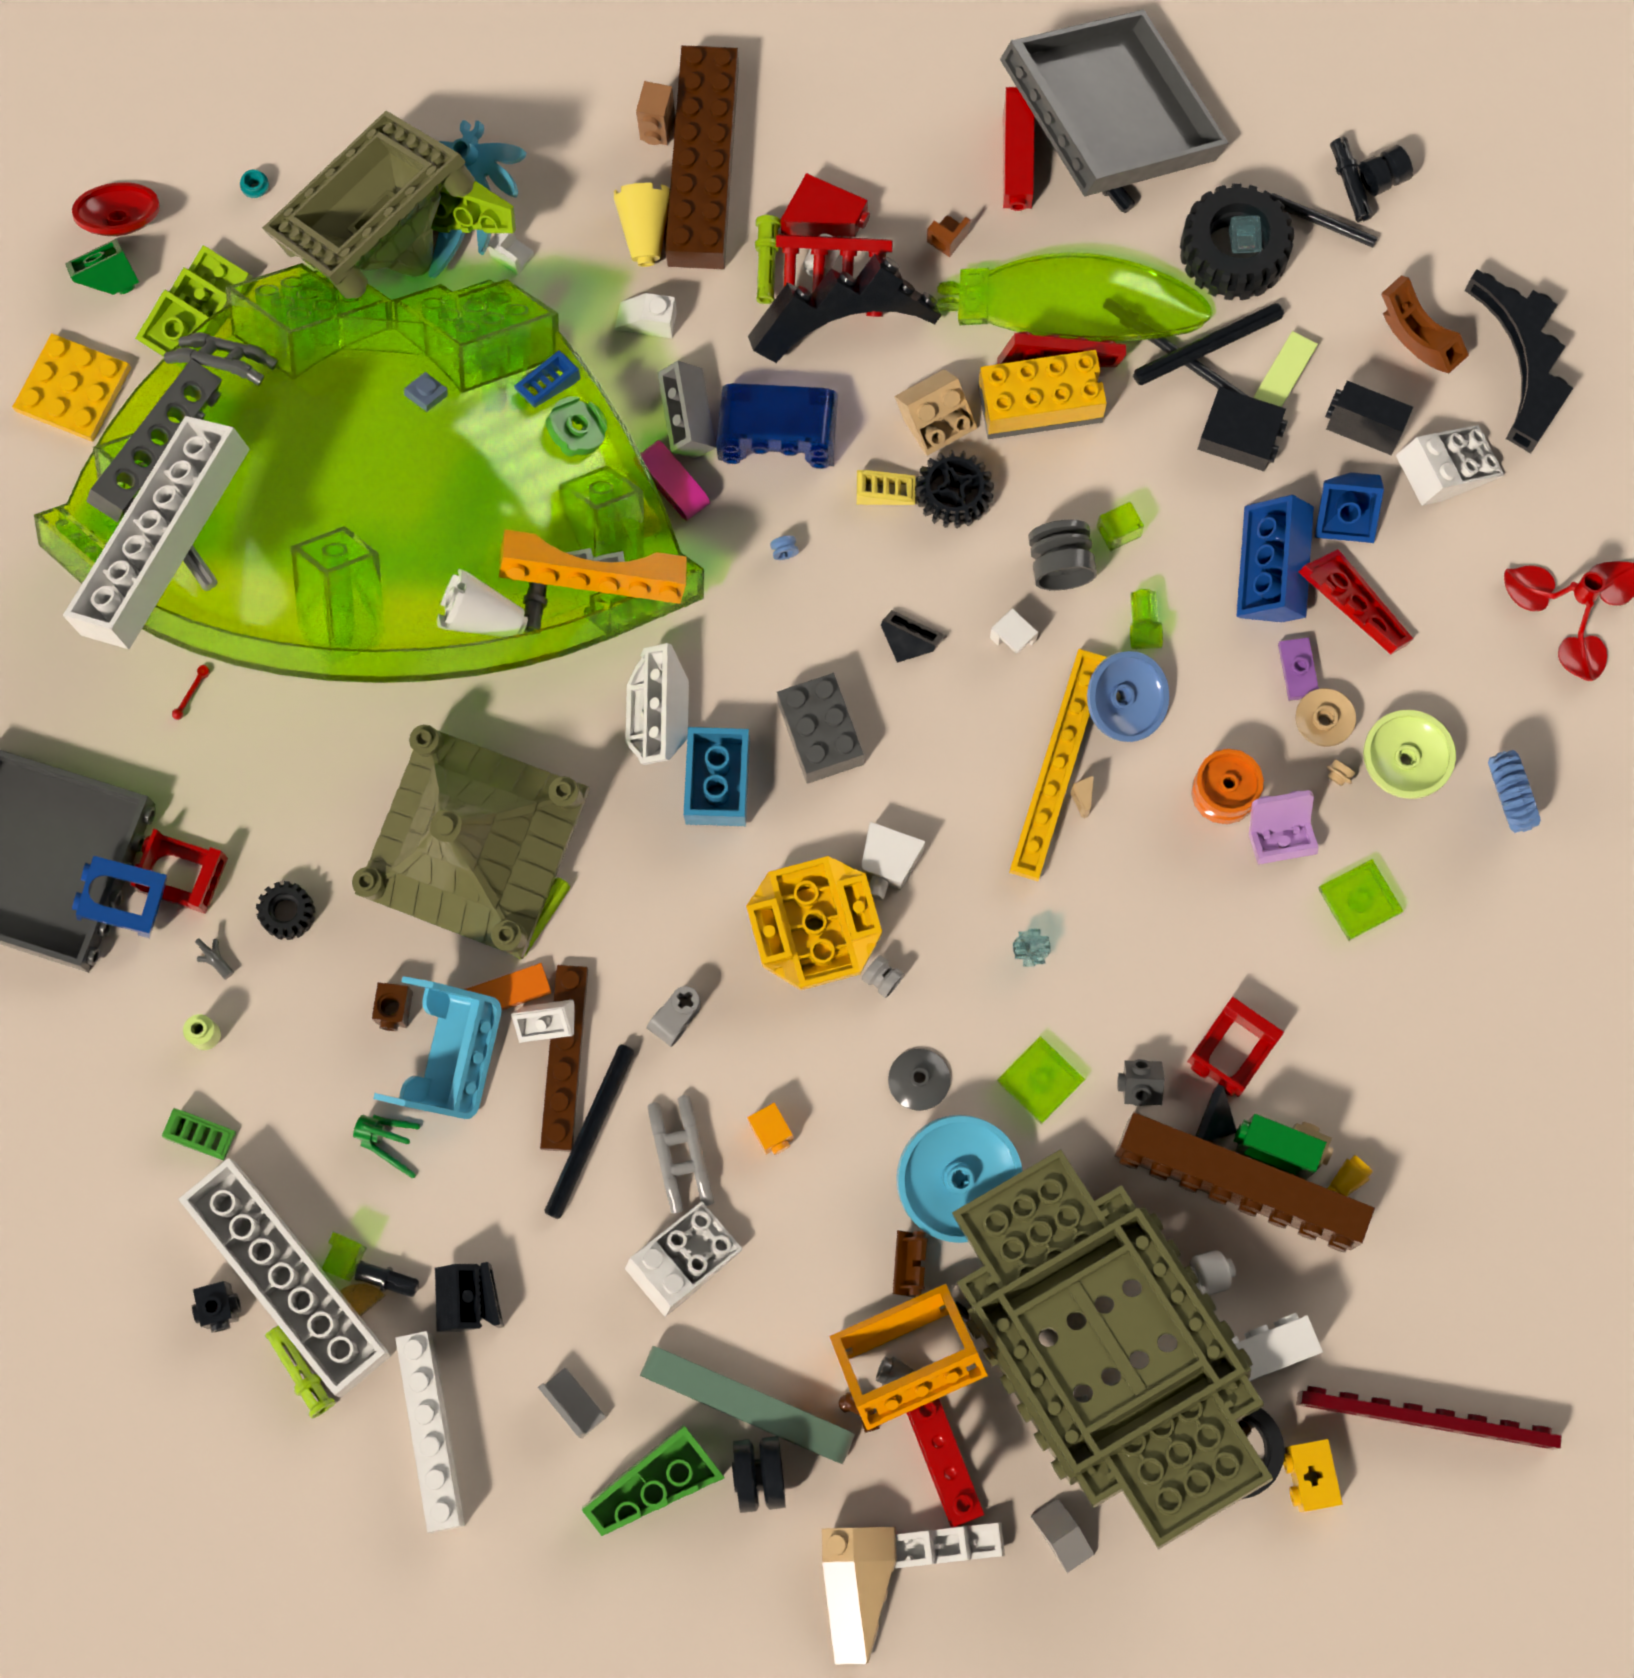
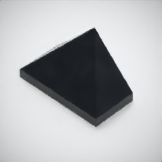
(909, 637)
(1217, 1118)
(490, 1303)

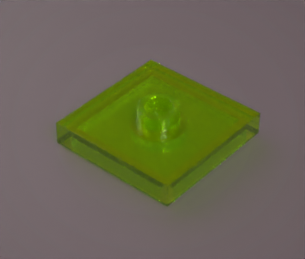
(1360, 899)
(1040, 1080)

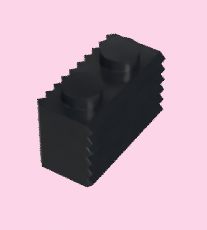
(457, 1298)

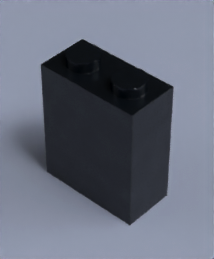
(1367, 417)
(1243, 429)

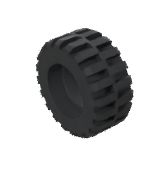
(1225, 273)

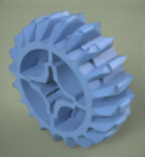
(1514, 791)

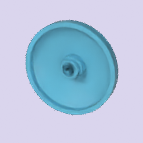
(949, 1167)

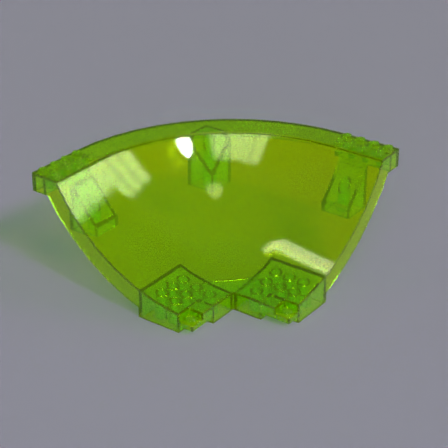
(370, 504)

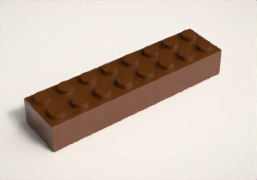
(702, 157)
(1244, 1183)

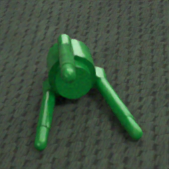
(373, 1130)

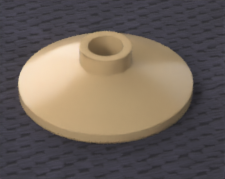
(1327, 704)

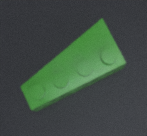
(659, 1478)

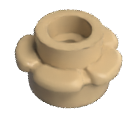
(1340, 773)

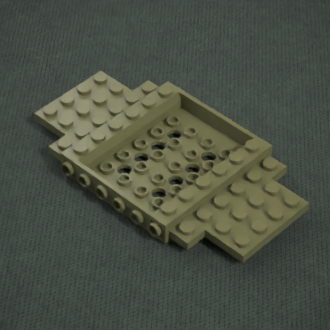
(1165, 1428)

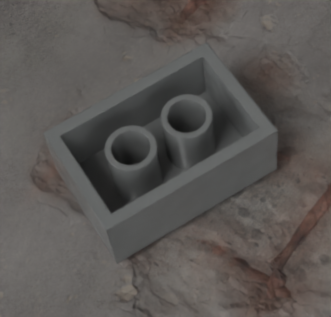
(820, 728)

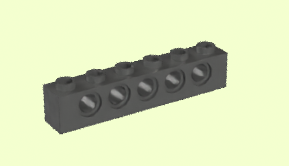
(193, 382)

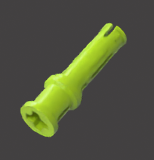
(767, 250)
(304, 1386)

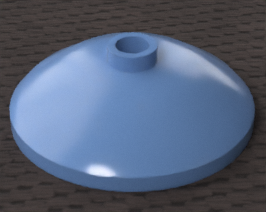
(1142, 696)

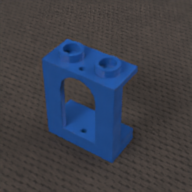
(88, 909)

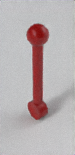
(203, 672)

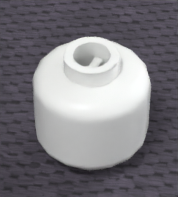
(1213, 1272)

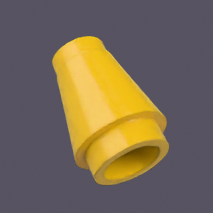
(1350, 1176)

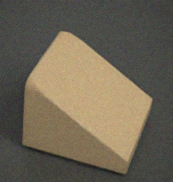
(1082, 795)

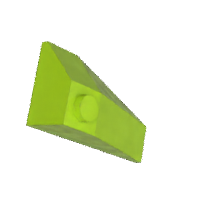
(475, 211)

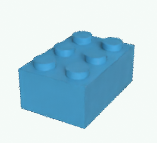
(716, 776)

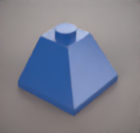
(1350, 507)

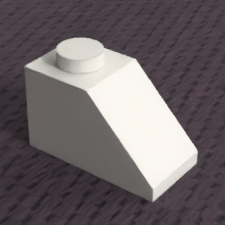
(647, 315)

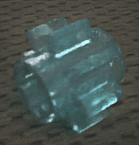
(1031, 947)

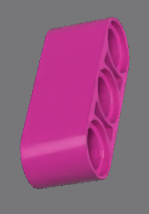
(674, 481)

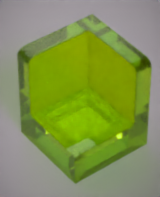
(1120, 526)
(343, 1256)

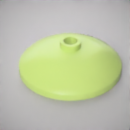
(1418, 738)

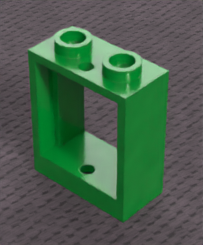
(1279, 1146)

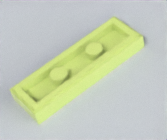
(1286, 369)

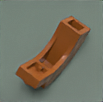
(1418, 332)

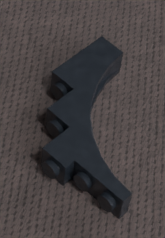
(838, 295)
(1536, 353)

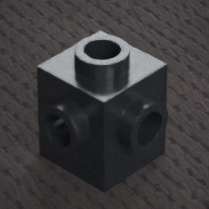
(207, 1300)

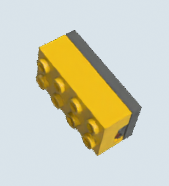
(1041, 394)

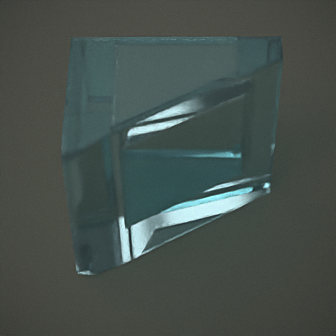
(1245, 234)

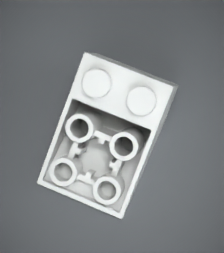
(1448, 464)
(682, 1258)

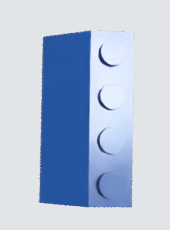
(1272, 554)

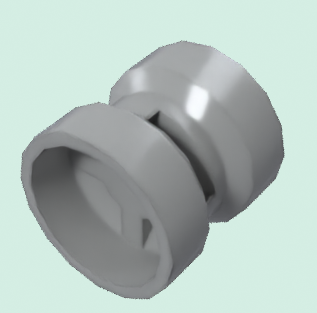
(882, 976)

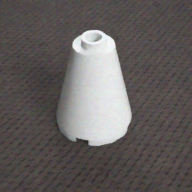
(479, 609)

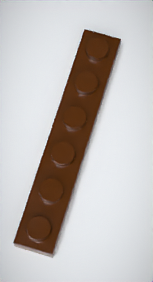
(564, 1064)

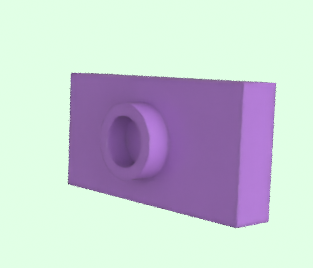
(1298, 667)

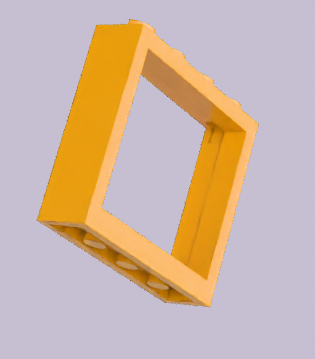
(921, 1385)

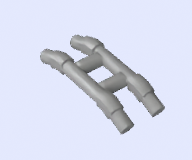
(670, 1170)

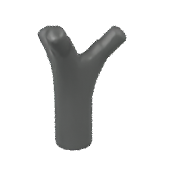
(213, 957)

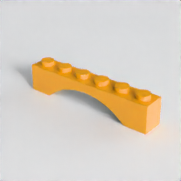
(533, 560)

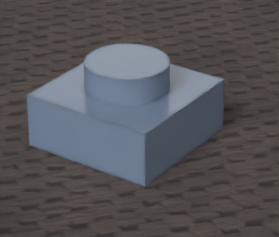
(426, 391)

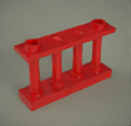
(819, 248)
(945, 1463)

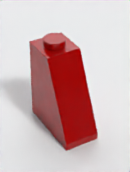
(824, 210)

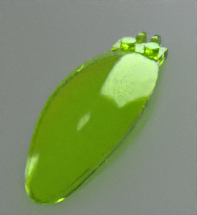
(1077, 298)

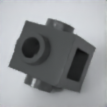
(1142, 1082)

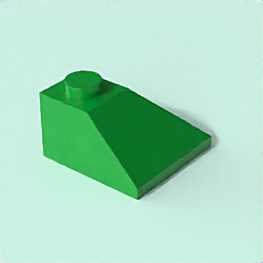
(104, 269)

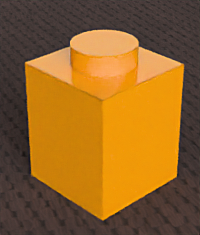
(771, 1129)

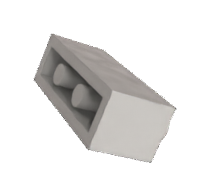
(686, 410)

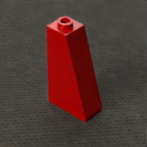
(1017, 151)

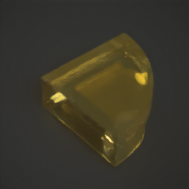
(362, 1296)

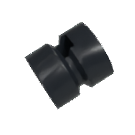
(1388, 169)

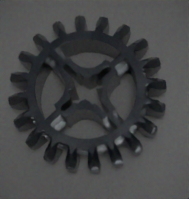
(973, 478)

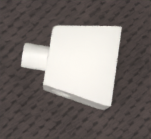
(889, 858)

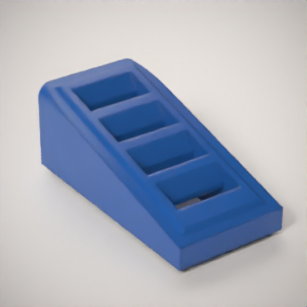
(556, 362)

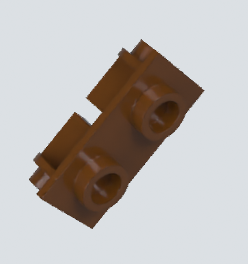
(907, 1269)

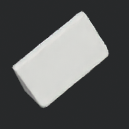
(544, 1021)

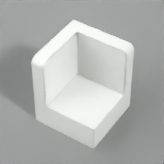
(510, 251)
(1013, 631)

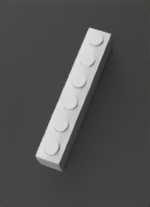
(430, 1432)

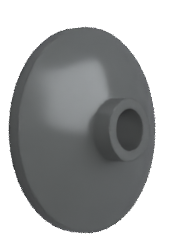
(919, 1095)

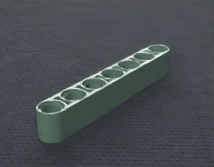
(747, 1404)

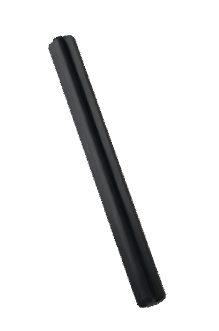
(1208, 344)
(589, 1131)

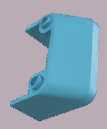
(457, 1054)

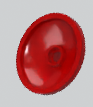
(116, 209)

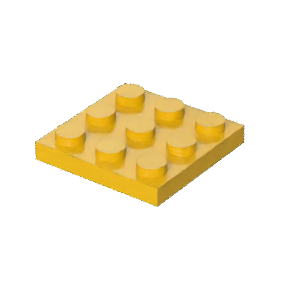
(72, 387)

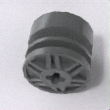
(1062, 555)

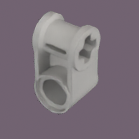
(672, 1020)

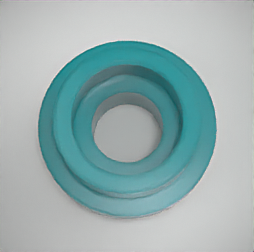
(251, 177)

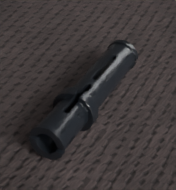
(1349, 173)

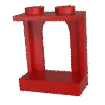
(212, 862)
(1251, 1021)

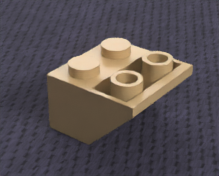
(936, 411)

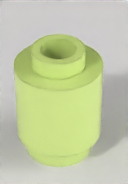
(207, 1038)

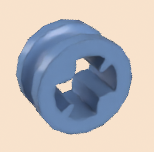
(784, 547)

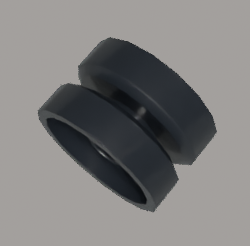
(758, 1474)

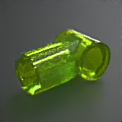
(1145, 629)

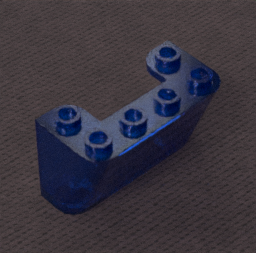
(777, 421)

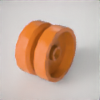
(1231, 769)

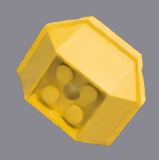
(820, 891)

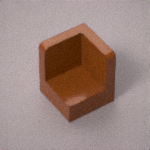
(948, 234)

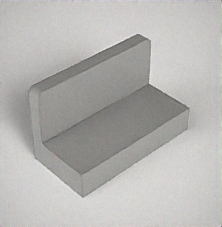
(572, 1403)

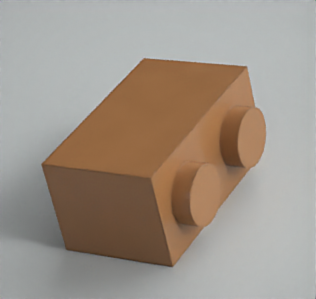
(655, 113)

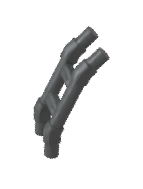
(230, 363)

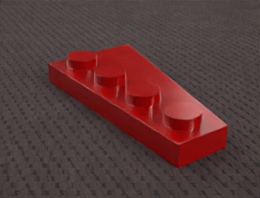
(1029, 346)
(1355, 598)

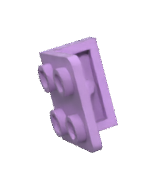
(1282, 827)

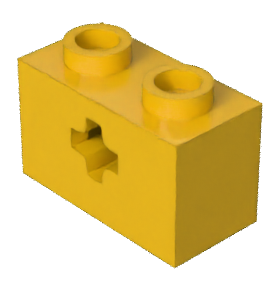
(1325, 1488)

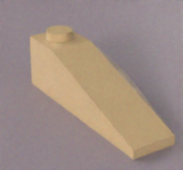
(856, 1584)

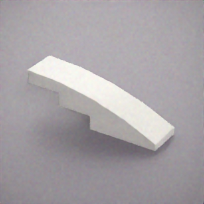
(949, 1545)

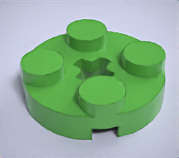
(566, 436)

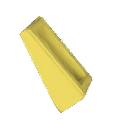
(884, 498)

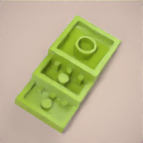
(191, 300)

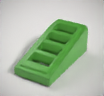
(173, 1126)

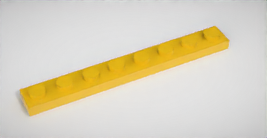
(1055, 770)

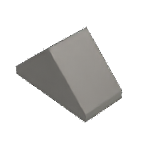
(1062, 1535)

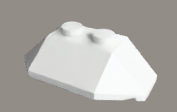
(657, 705)

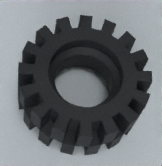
(273, 897)

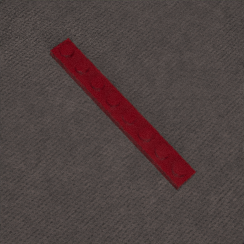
(1440, 1420)

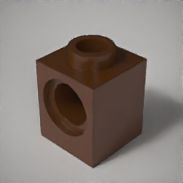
(392, 993)

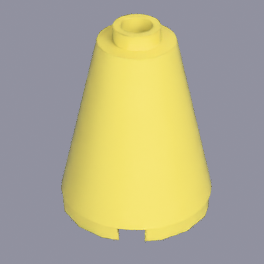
(643, 220)

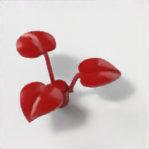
(1613, 581)

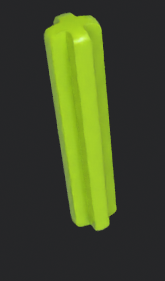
(555, 897)

